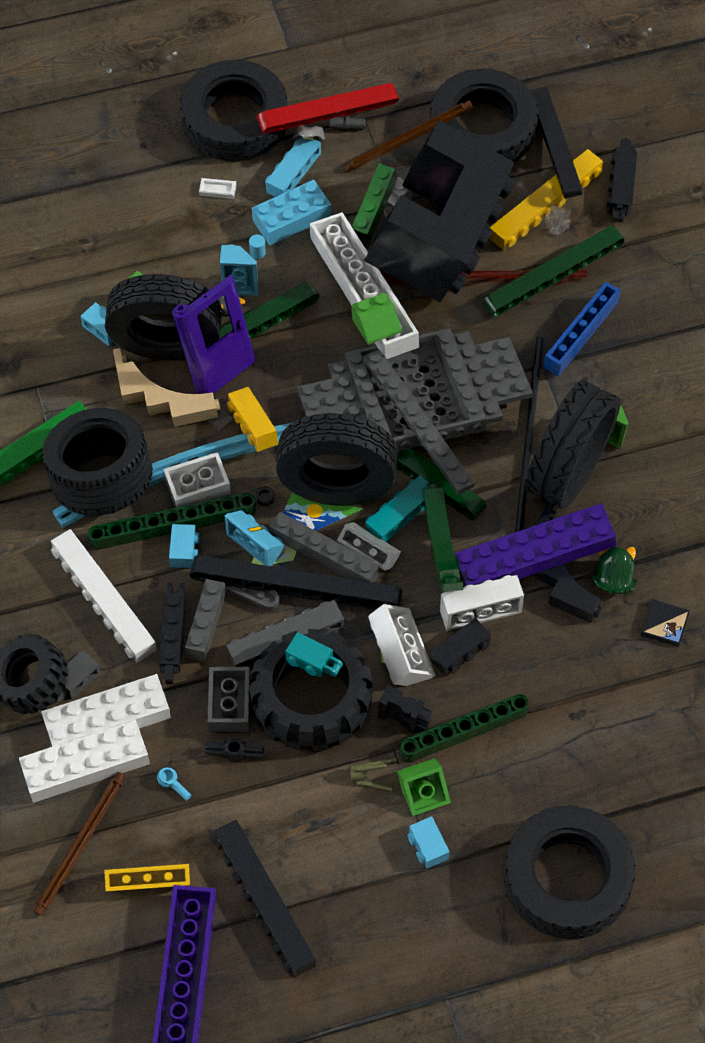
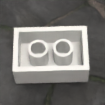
(197, 481)

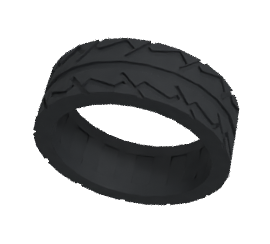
(572, 444)

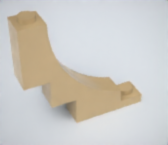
(183, 407)

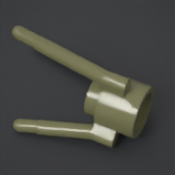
(360, 772)

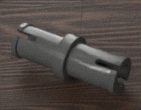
(353, 123)

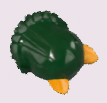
(616, 570)

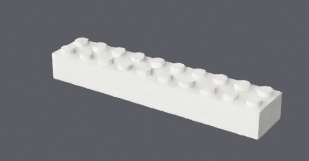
(358, 279)

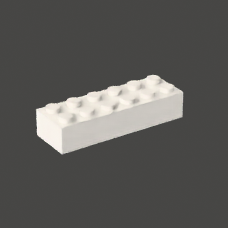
(137, 700)
(84, 761)

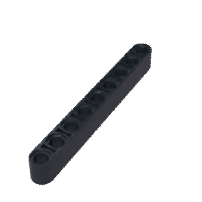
(556, 144)

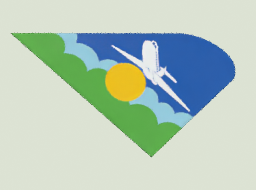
(316, 514)

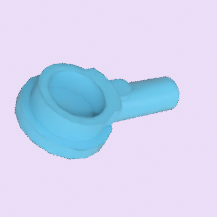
(168, 778)

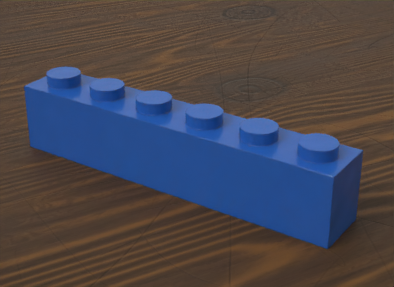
(581, 329)

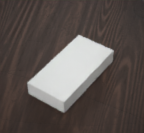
(217, 188)

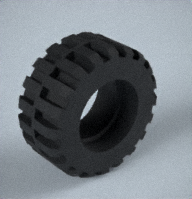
(45, 684)

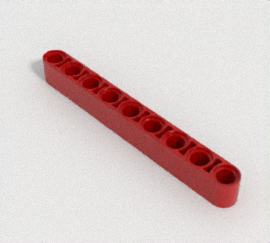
(327, 108)

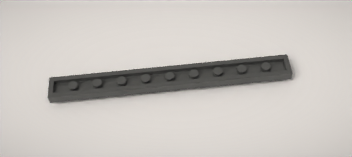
(418, 422)

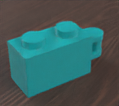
(312, 656)

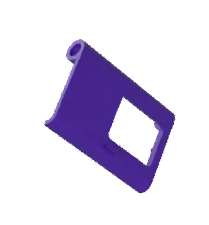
(226, 357)

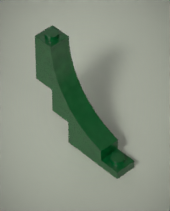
(440, 540)

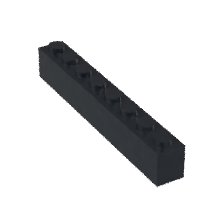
(265, 899)

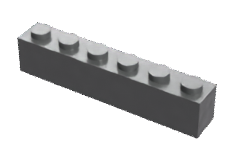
(323, 549)
(248, 649)

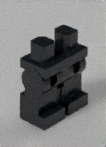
(404, 709)

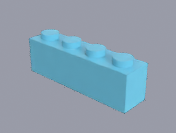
(293, 166)

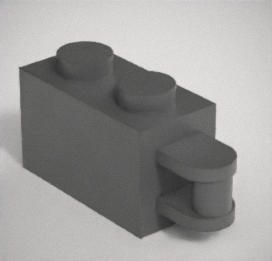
(81, 672)

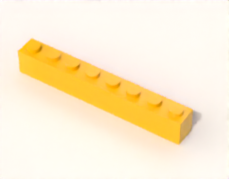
(535, 207)

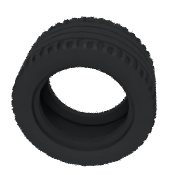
(92, 433)

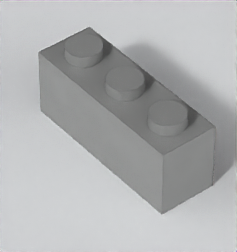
(368, 545)

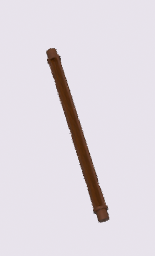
(407, 136)
(79, 843)

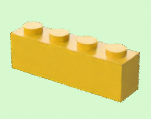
(252, 419)
(147, 877)

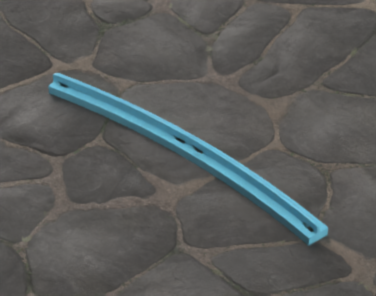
(226, 449)

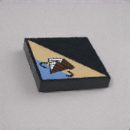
(665, 622)

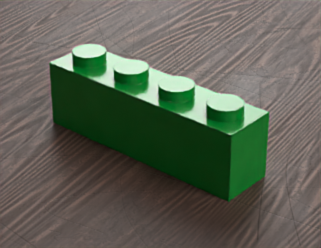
(375, 201)

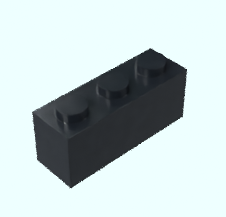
(460, 647)

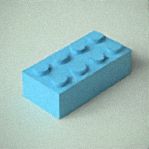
(291, 212)

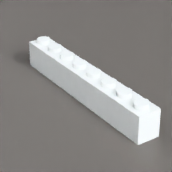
(103, 595)

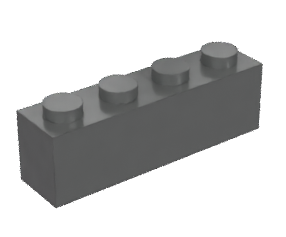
(205, 620)

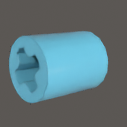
(257, 246)

